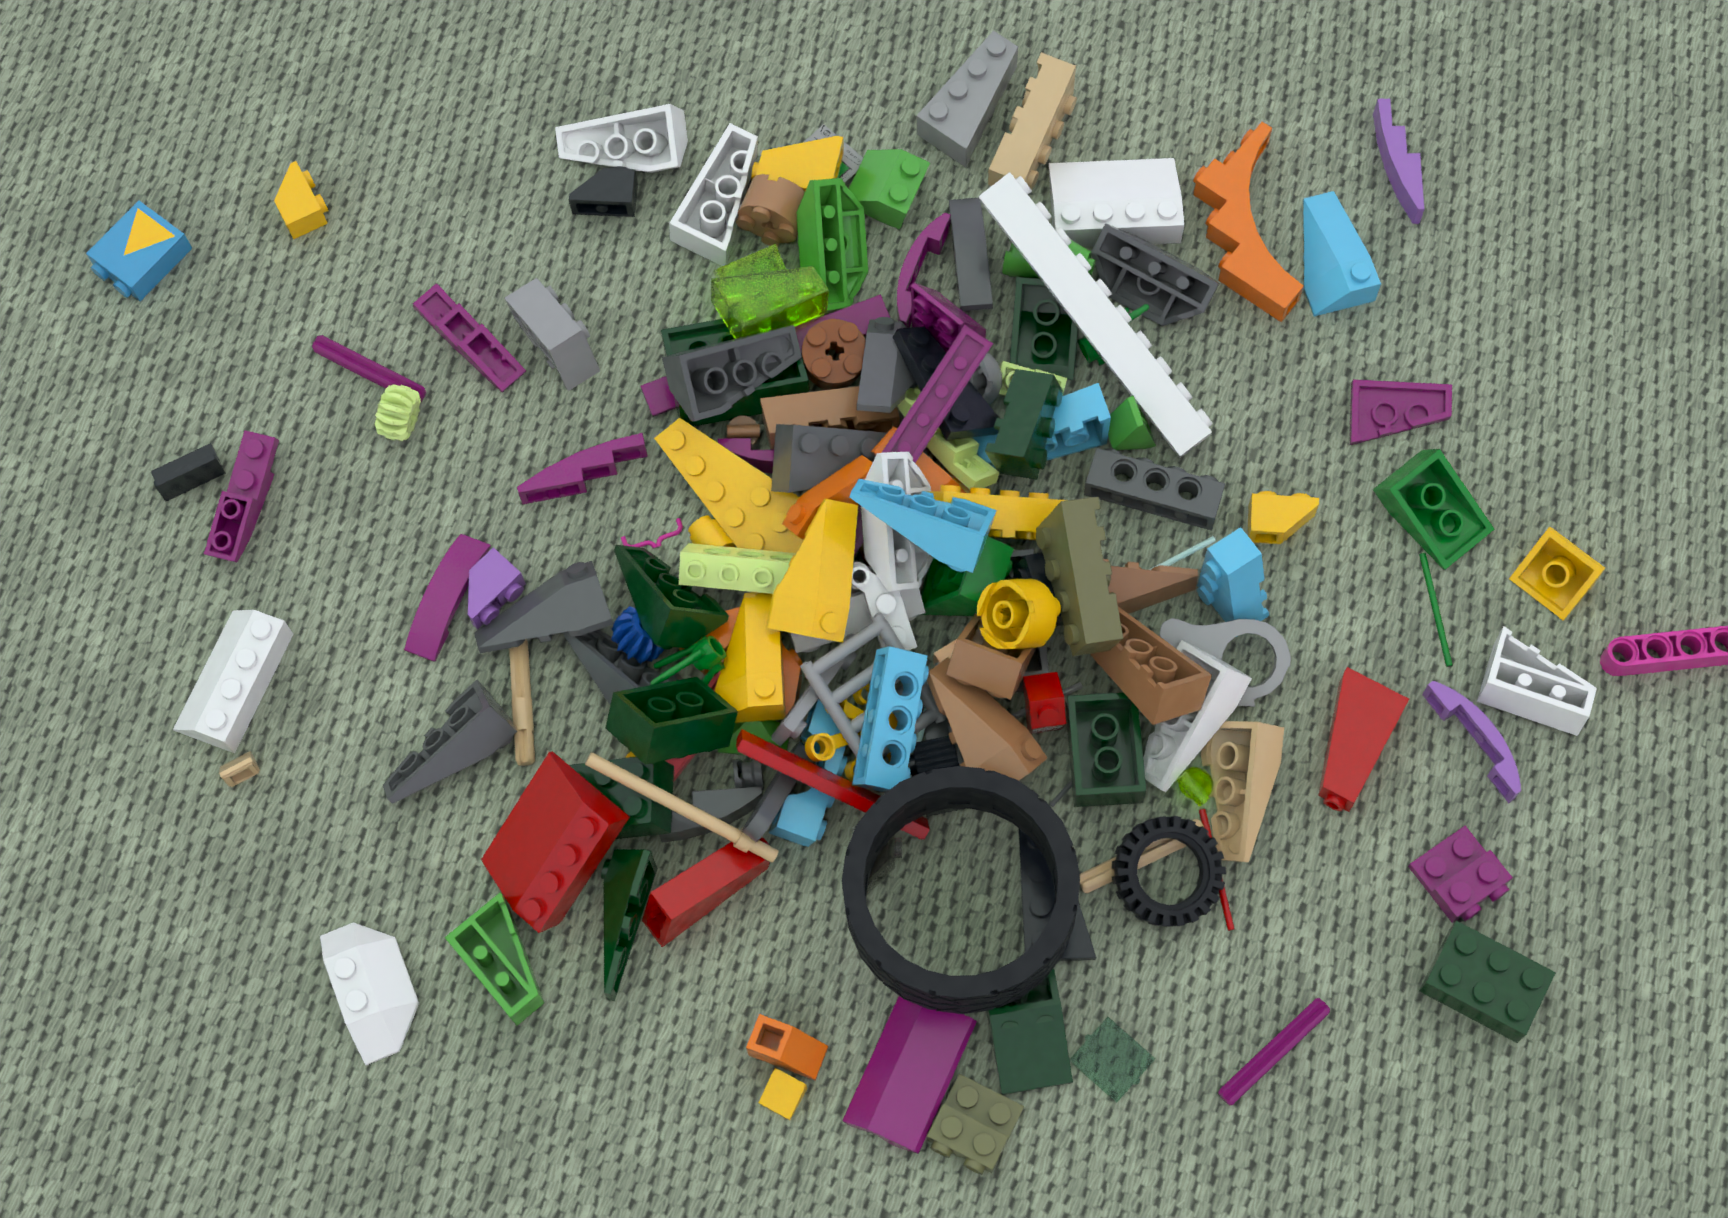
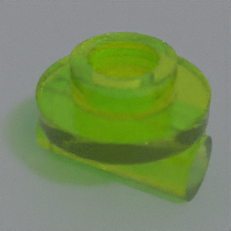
(1196, 784)

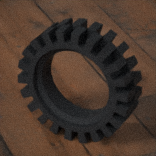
(1209, 871)

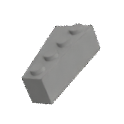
(967, 101)

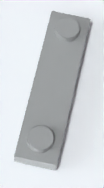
(793, 722)

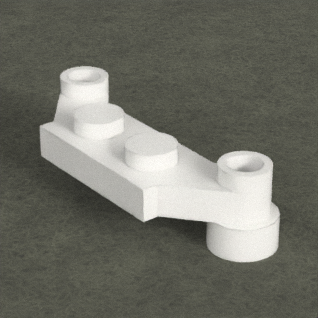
(886, 602)

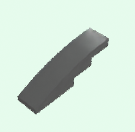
(970, 254)

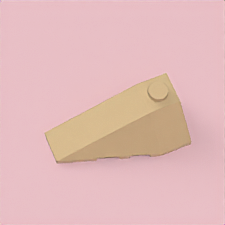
(1243, 772)

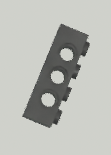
(1164, 502)

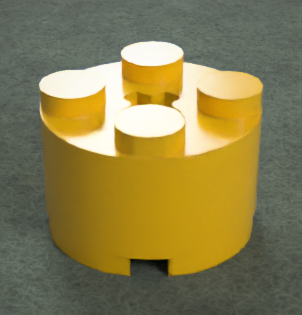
(1017, 613)

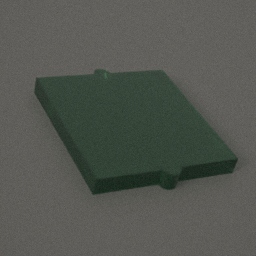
(1112, 1059)

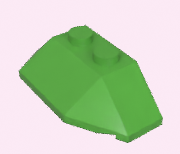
(833, 239)

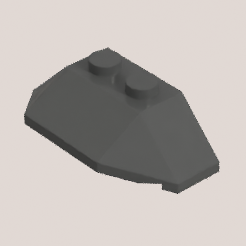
(1149, 275)

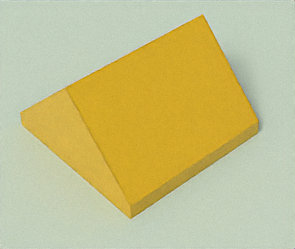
(1557, 573)

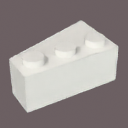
(1535, 688)

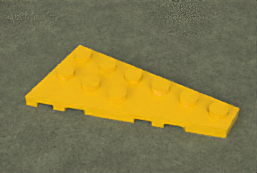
(731, 490)

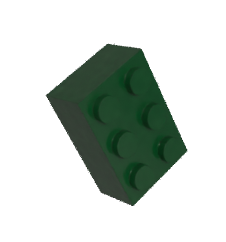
(671, 720)
(1105, 750)
(645, 815)
(1487, 982)

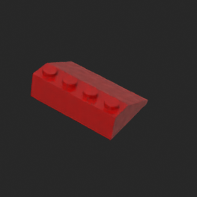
(552, 843)

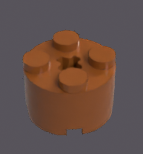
(846, 341)

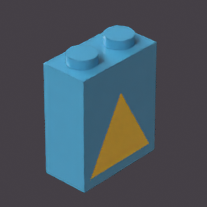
(138, 251)

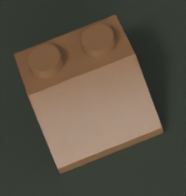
(985, 666)

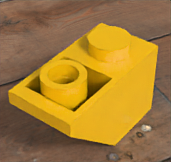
(297, 203)
(1277, 517)

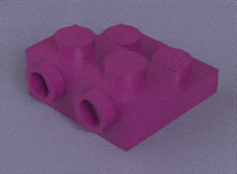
(1461, 875)

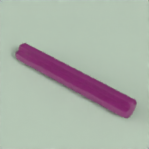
(362, 366)
(1274, 1051)

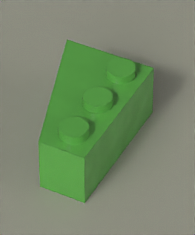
(498, 958)

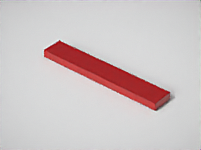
(817, 777)

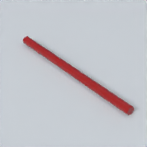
(1222, 893)

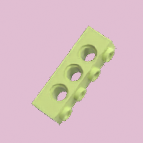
(732, 568)

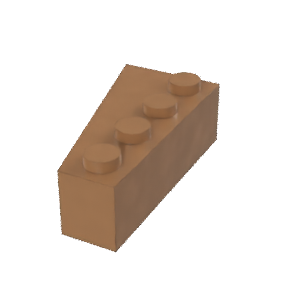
(823, 409)
(1154, 673)

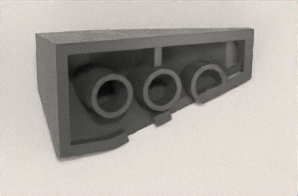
(883, 371)
(720, 374)
(564, 603)
(611, 667)
(470, 734)

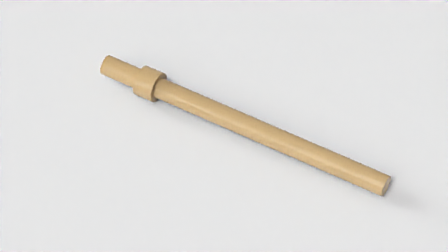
(681, 807)

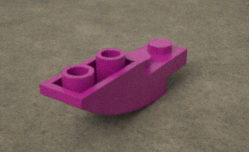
(244, 499)

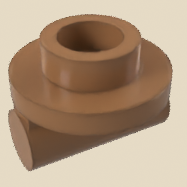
(743, 428)

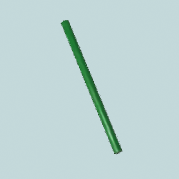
(1438, 620)

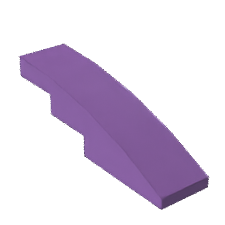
(1401, 167)

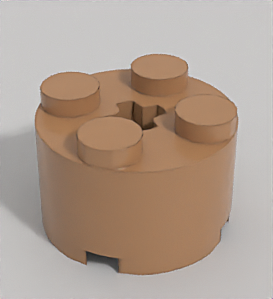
(771, 209)

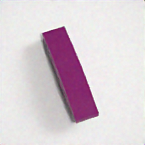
(469, 338)
(570, 474)

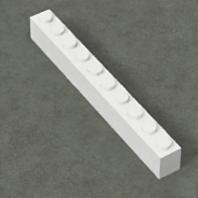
(1095, 315)

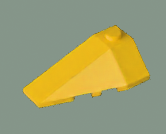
(818, 583)
(754, 664)

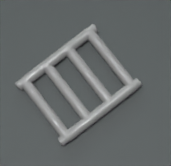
(831, 700)

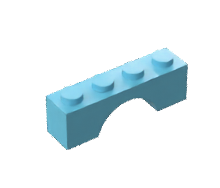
(802, 813)

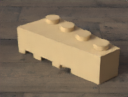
(1037, 122)

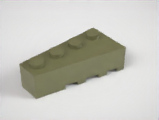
(1080, 576)

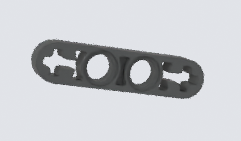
(772, 800)

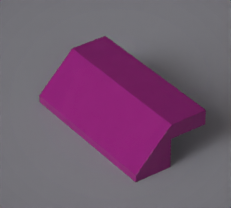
(909, 1074)

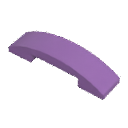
(1449, 702)

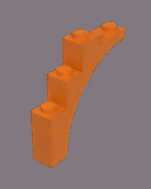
(1247, 264)

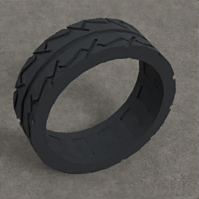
(961, 789)

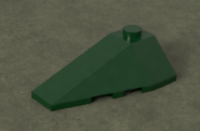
(667, 610)
(625, 894)

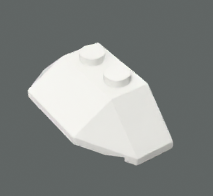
(890, 554)
(370, 988)

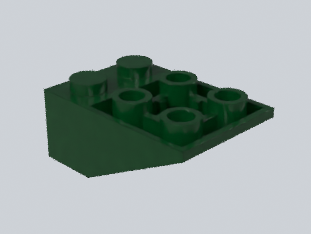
(1031, 1040)

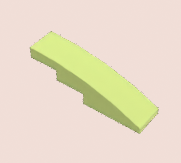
(956, 455)

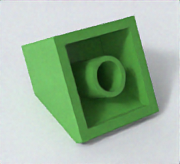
(888, 184)

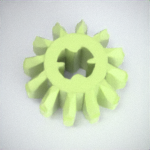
(397, 412)

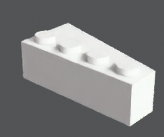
(710, 209)

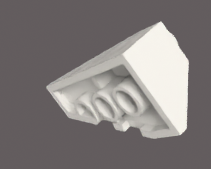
(638, 139)

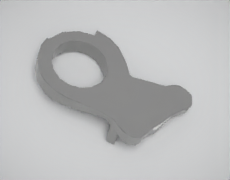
(1215, 637)

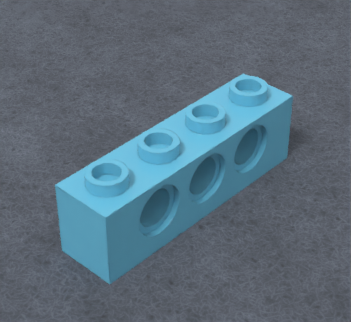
(876, 734)

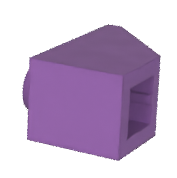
(491, 585)

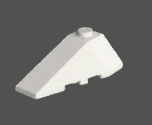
(1182, 738)

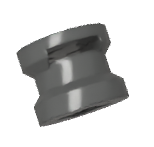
(751, 773)

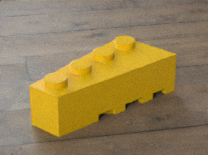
(1015, 515)

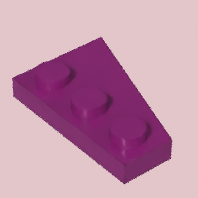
(1395, 407)

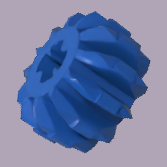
(633, 638)

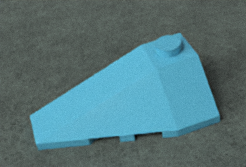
(1334, 258)
(945, 530)

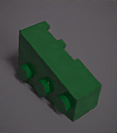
(1026, 424)

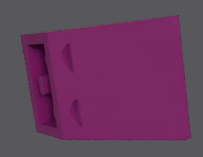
(939, 316)

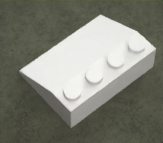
(1126, 194)

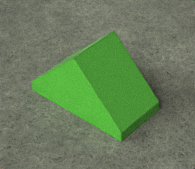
(1130, 427)

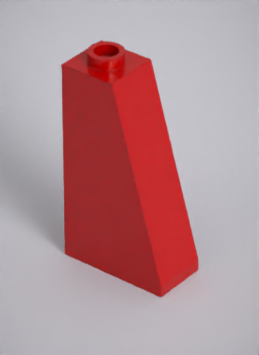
(1359, 730)
(699, 891)

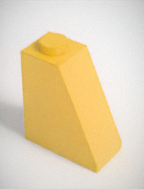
(802, 161)

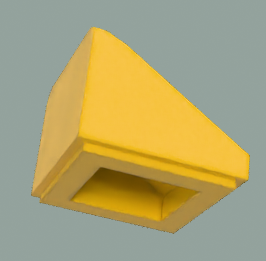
(783, 1094)

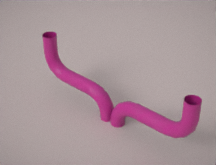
(659, 540)

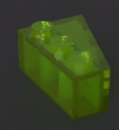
(769, 299)

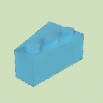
(1232, 578)

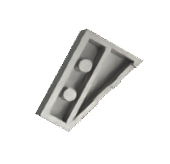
(554, 332)

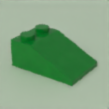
(1434, 507)
(956, 592)

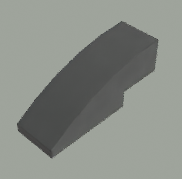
(721, 803)

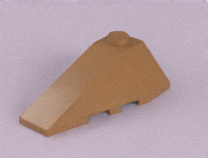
(1142, 588)
(984, 728)

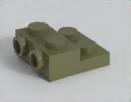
(974, 1125)

